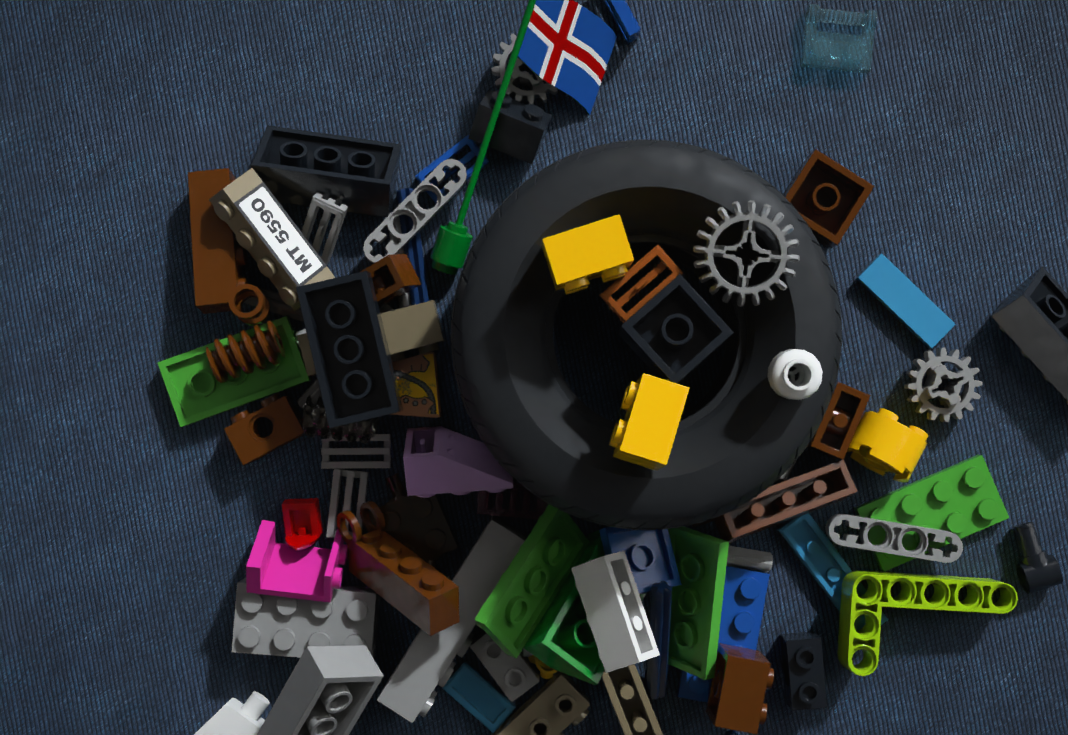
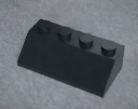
(341, 168)
(1038, 323)

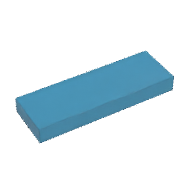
(905, 301)

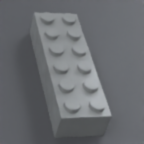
(431, 657)

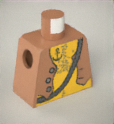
(418, 385)

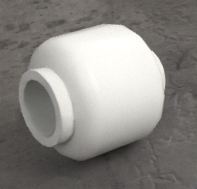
(809, 374)

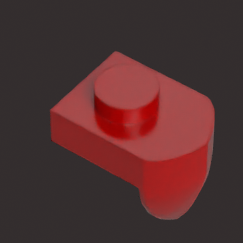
(301, 522)

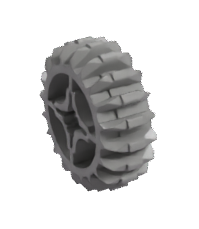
(780, 256)

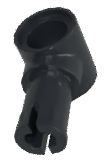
(1036, 568)

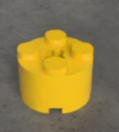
(887, 445)

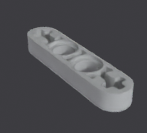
(412, 209)
(893, 539)

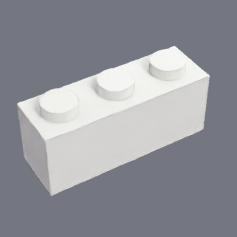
(615, 611)

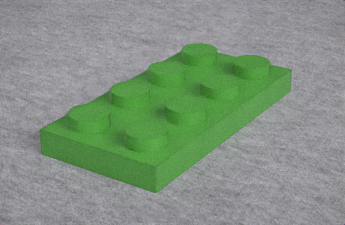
(200, 396)
(953, 500)
(532, 580)
(697, 602)

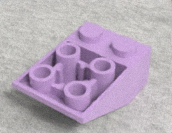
(450, 463)

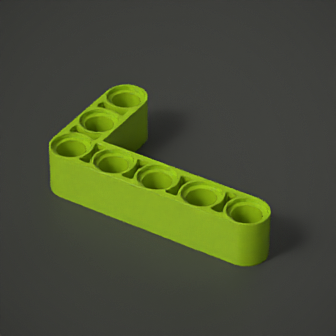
(911, 596)

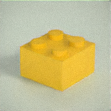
(588, 253)
(650, 421)

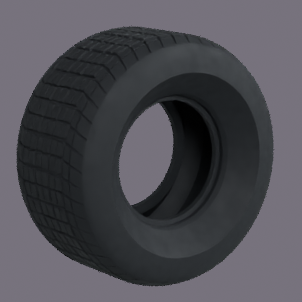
(740, 430)

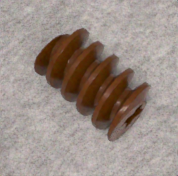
(245, 353)

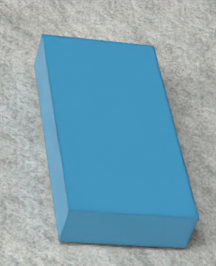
(479, 696)

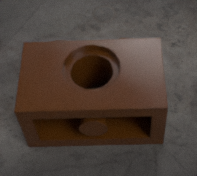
(839, 421)
(244, 428)

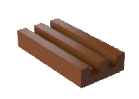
(616, 306)

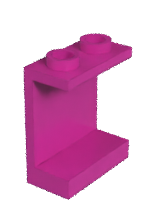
(290, 573)

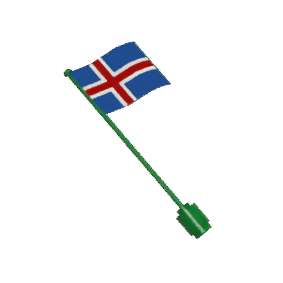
(562, 47)

